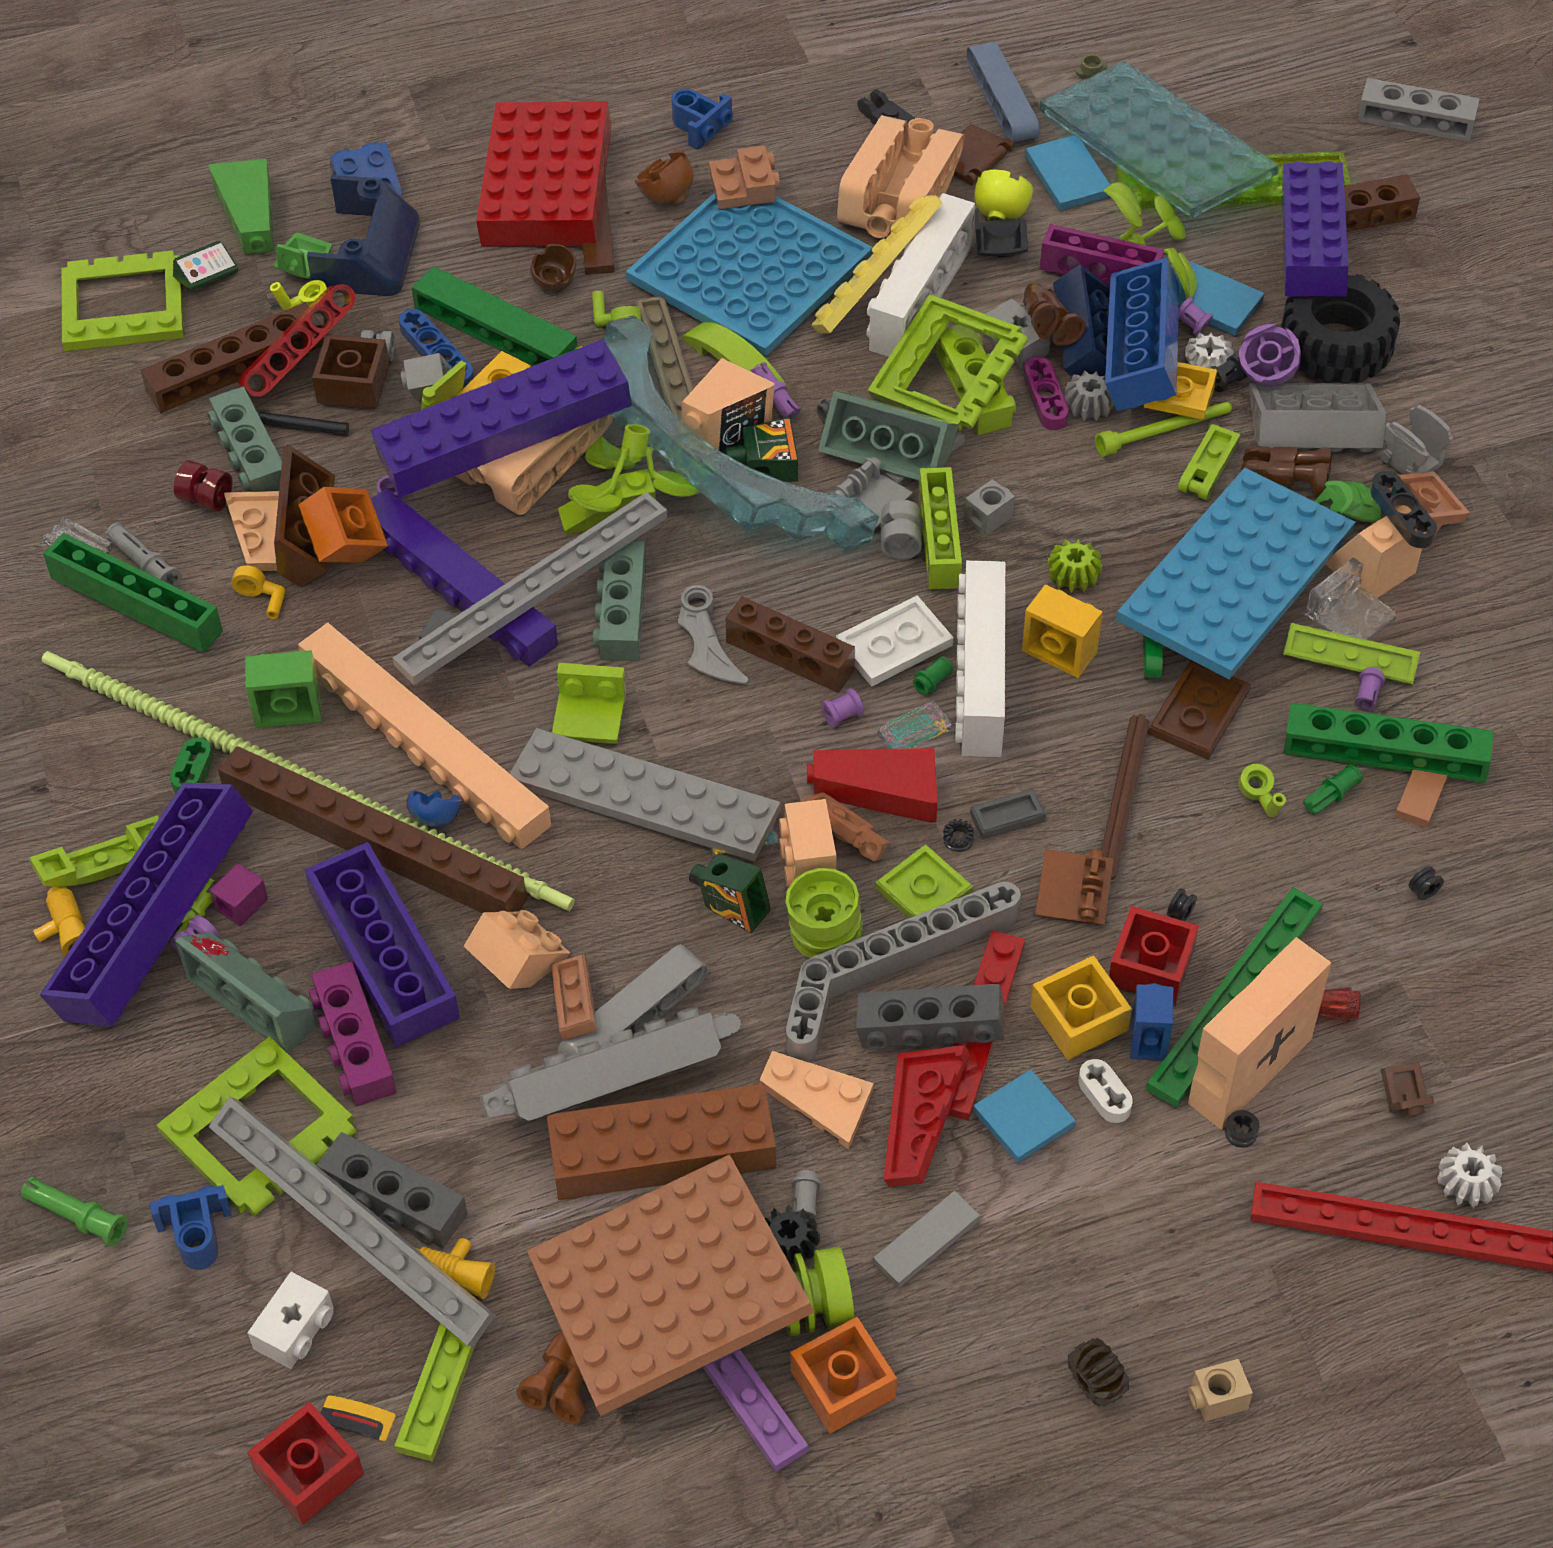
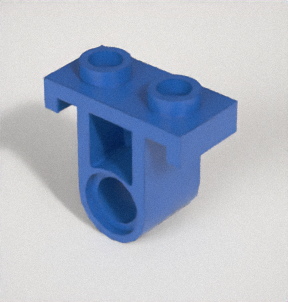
(700, 115)
(193, 1222)

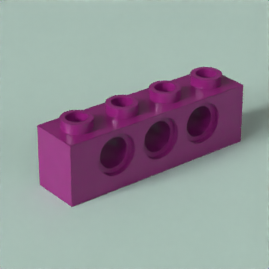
(1101, 255)
(374, 1077)

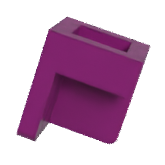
(238, 894)

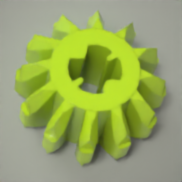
(1074, 565)

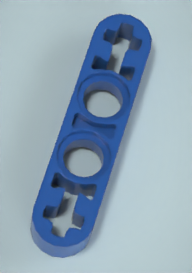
(427, 329)

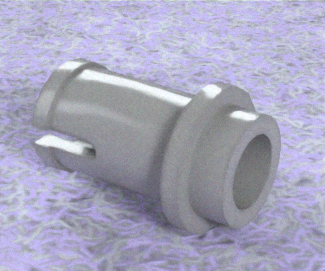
(806, 1186)

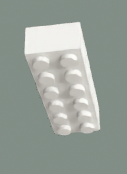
(923, 270)
(981, 659)

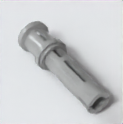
(148, 561)

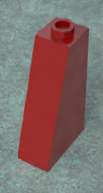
(879, 780)

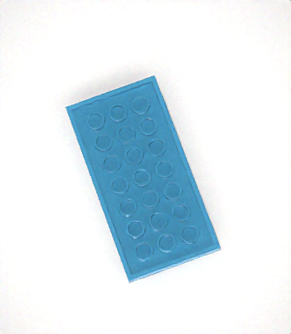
(1235, 572)

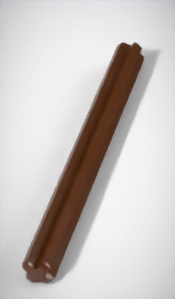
(1124, 790)

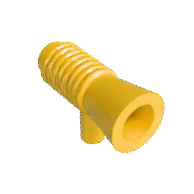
(66, 918)
(473, 1276)

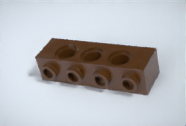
(1380, 202)
(790, 644)

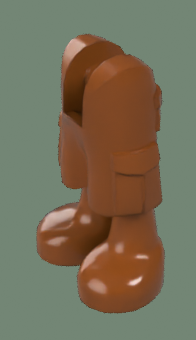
(537, 1388)

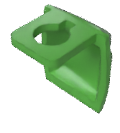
(293, 255)
(1351, 500)

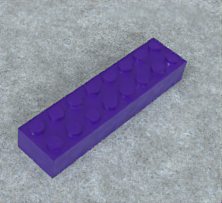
(501, 417)
(146, 904)

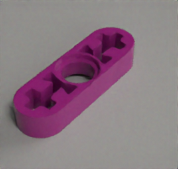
(1041, 403)

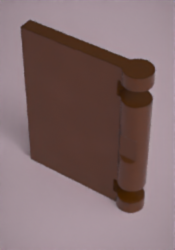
(980, 153)

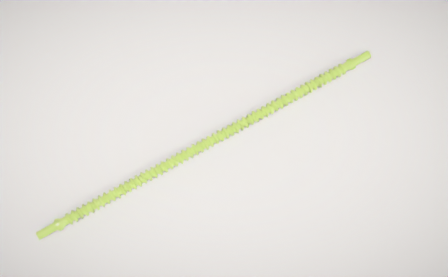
(221, 739)

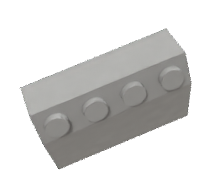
(1318, 416)

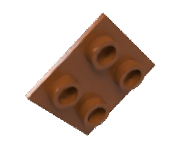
(1074, 886)

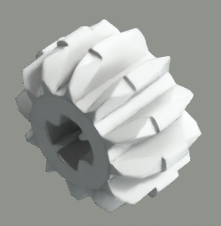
(1470, 1175)

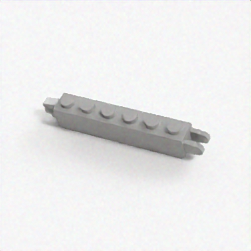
(609, 1066)

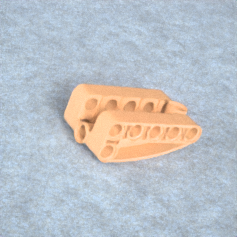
(894, 170)
(530, 472)

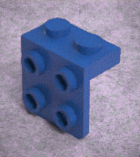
(369, 161)

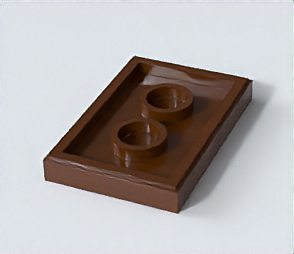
(1199, 710)

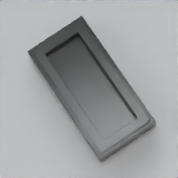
(1007, 814)

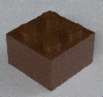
(351, 371)

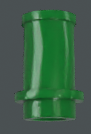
(927, 680)

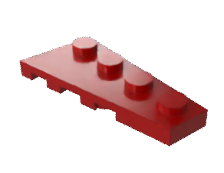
(920, 1106)

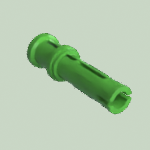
(87, 1216)

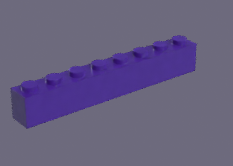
(457, 575)

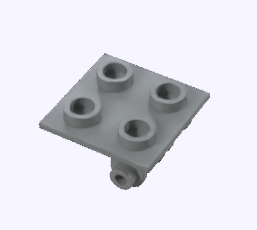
(871, 487)

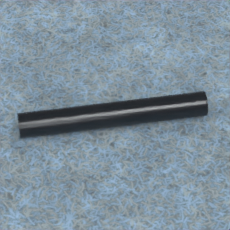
(304, 423)

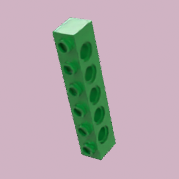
(1388, 742)

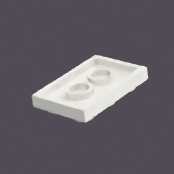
(896, 640)

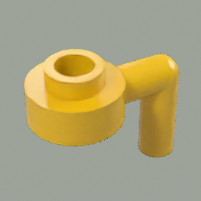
(251, 582)

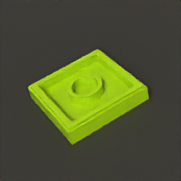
(922, 883)

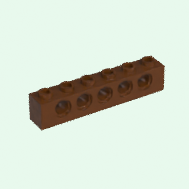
(218, 361)

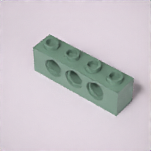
(247, 441)
(621, 604)

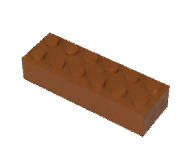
(659, 1140)

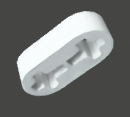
(1110, 1086)

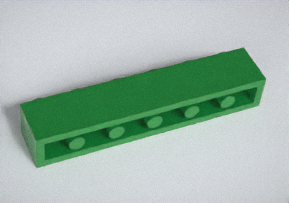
(490, 318)
(133, 592)

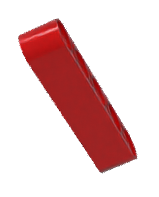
(310, 334)

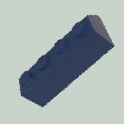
(1089, 297)

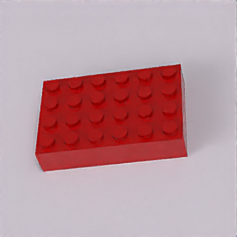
(544, 173)

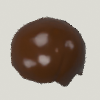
(553, 267)

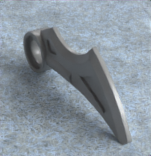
(708, 653)

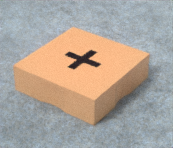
(1258, 1032)

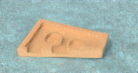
(255, 525)
(823, 1095)

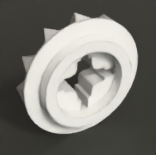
(1197, 354)

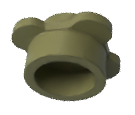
(1091, 65)

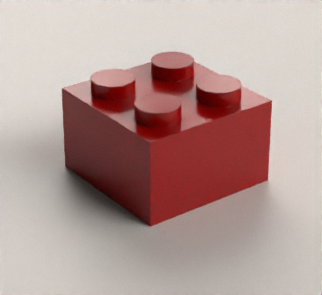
(1153, 951)
(305, 1463)

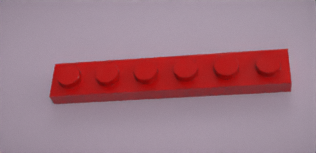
(997, 967)

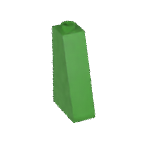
(247, 202)

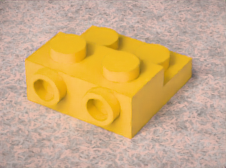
(1193, 394)

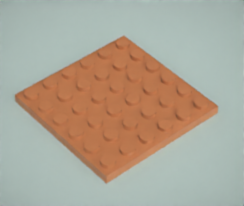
(668, 1284)

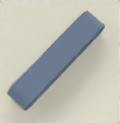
(1002, 92)

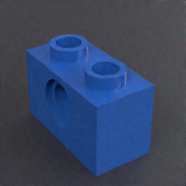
(1151, 1022)

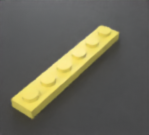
(868, 271)

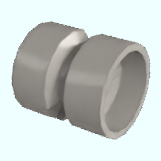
(901, 529)

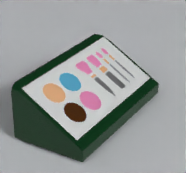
(203, 266)

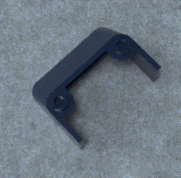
(380, 260)

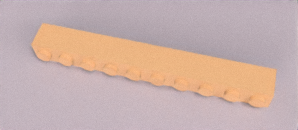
(427, 738)

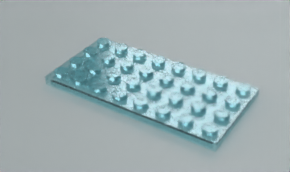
(1159, 138)

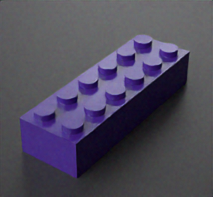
(1314, 229)
(382, 944)

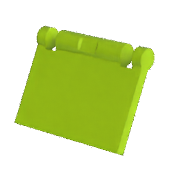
(445, 387)

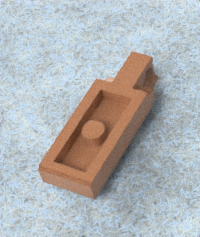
(852, 828)

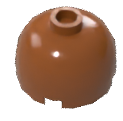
(667, 179)

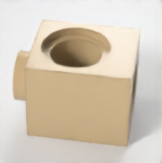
(1226, 1376)

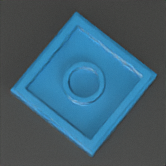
(1024, 1116)

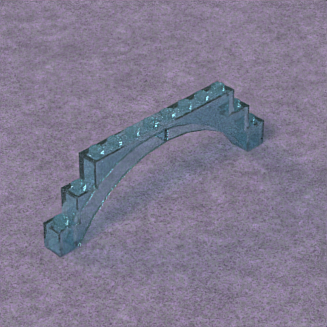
(739, 491)

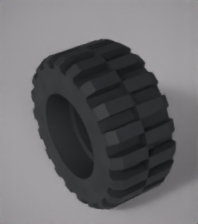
(1344, 355)

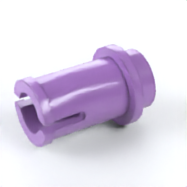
(1371, 682)

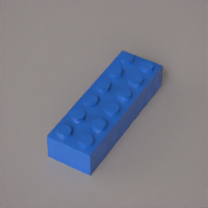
(1142, 335)

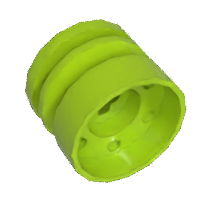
(823, 911)
(826, 1288)

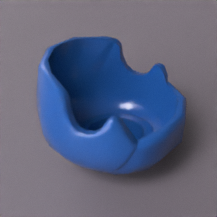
(433, 809)

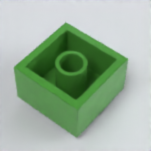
(283, 689)

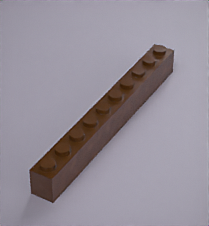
(394, 842)

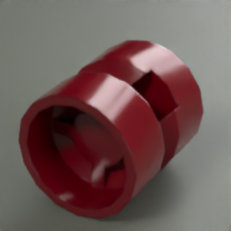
(202, 485)

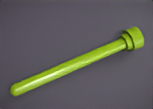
(1109, 442)

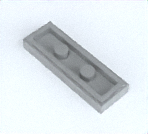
(926, 1239)

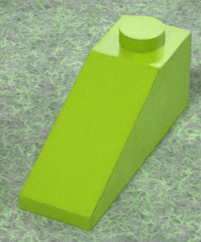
(628, 488)

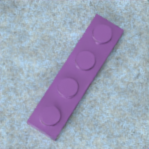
(757, 1409)

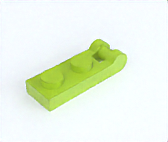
(1209, 461)

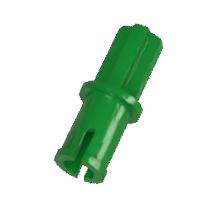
(1333, 789)

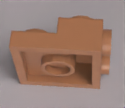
(745, 178)
(1435, 498)

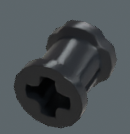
(1228, 367)

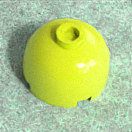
(1002, 196)

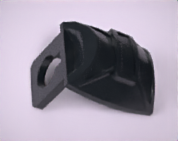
(1000, 236)

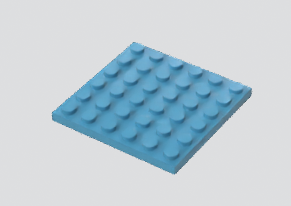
(750, 267)

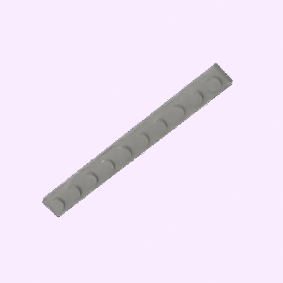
(529, 588)
(353, 1222)

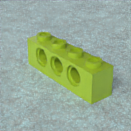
(962, 357)
(940, 528)

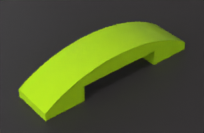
(727, 345)
(93, 862)

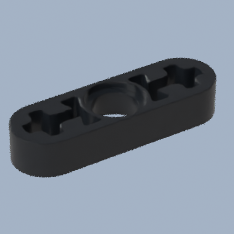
(1404, 522)

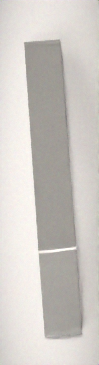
(994, 907)

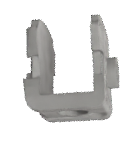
(1420, 449)

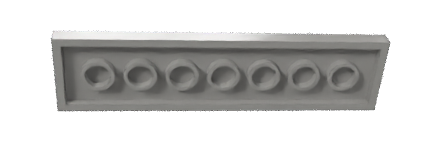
(646, 794)

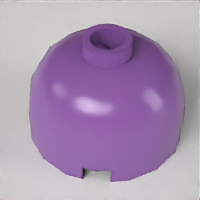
(1270, 355)

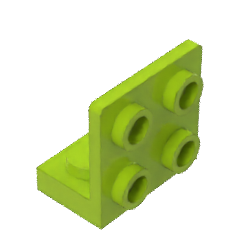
(590, 702)

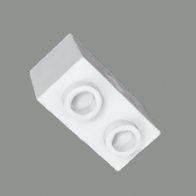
(291, 1320)

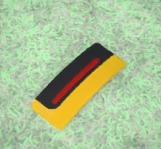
(358, 1417)

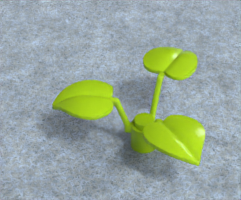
(1131, 210)
(606, 456)

